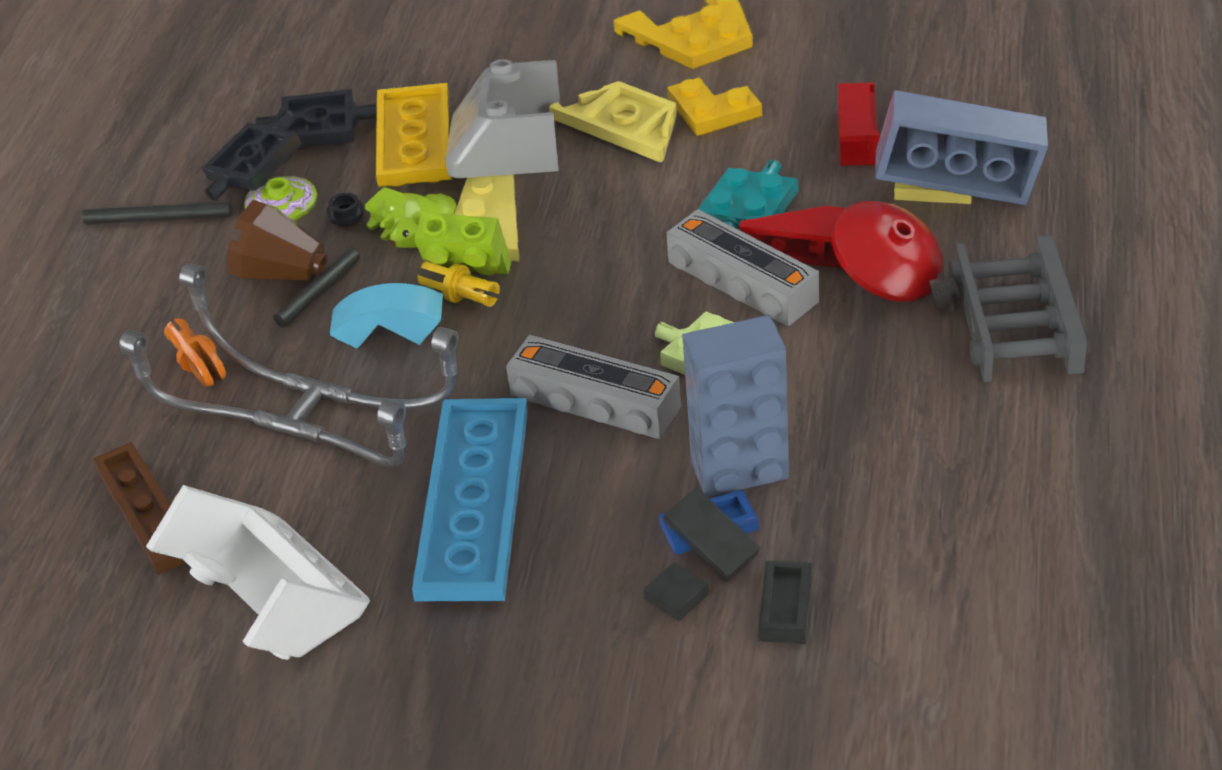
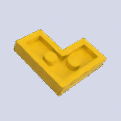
(713, 112)

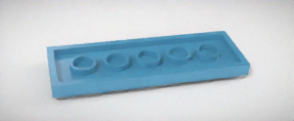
(471, 501)

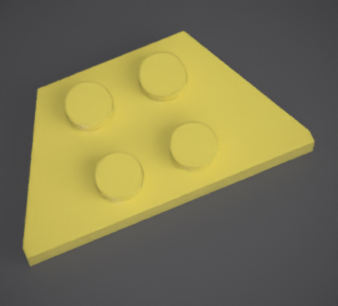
(622, 117)

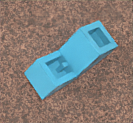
(399, 307)

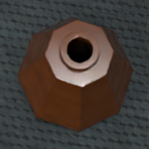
(273, 247)

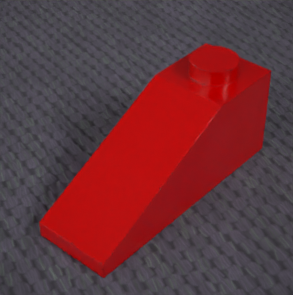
(799, 234)

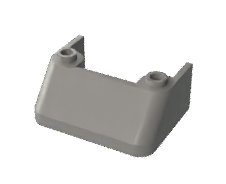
(506, 122)

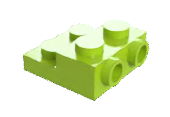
(463, 240)

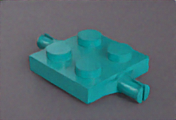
(750, 194)

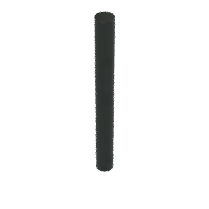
(158, 212)

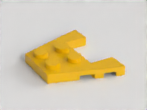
(694, 38)

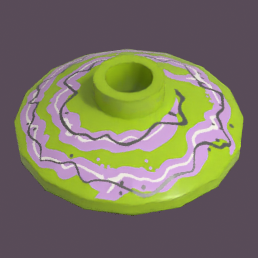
(287, 193)

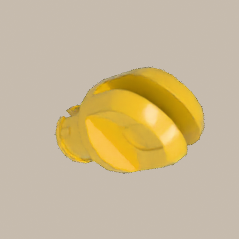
(460, 284)

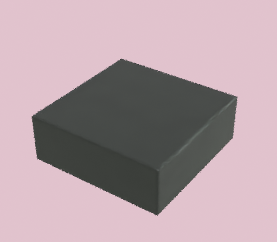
(676, 591)

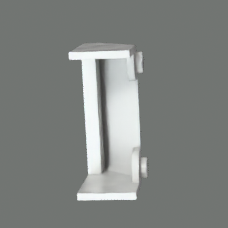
(267, 564)

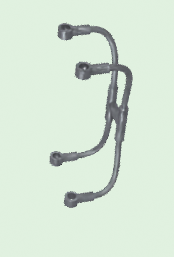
(390, 412)

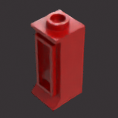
(857, 124)

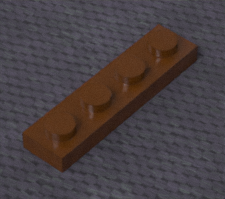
(137, 498)

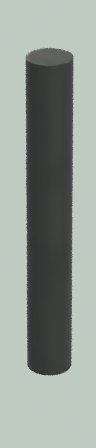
(316, 287)

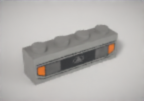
(743, 267)
(594, 386)

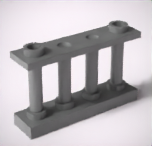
(1051, 288)

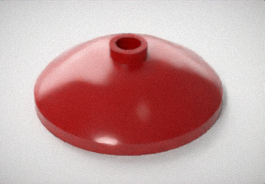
(887, 250)

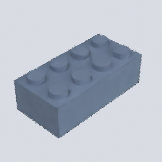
(961, 147)
(737, 405)

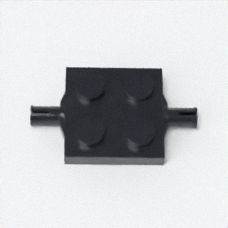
(323, 117)
(252, 156)

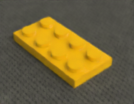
(412, 134)

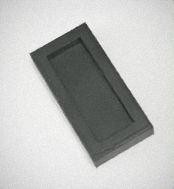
(711, 534)
(785, 602)

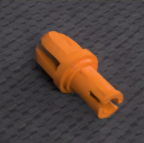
(195, 352)

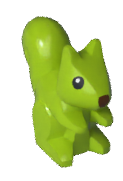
(401, 213)

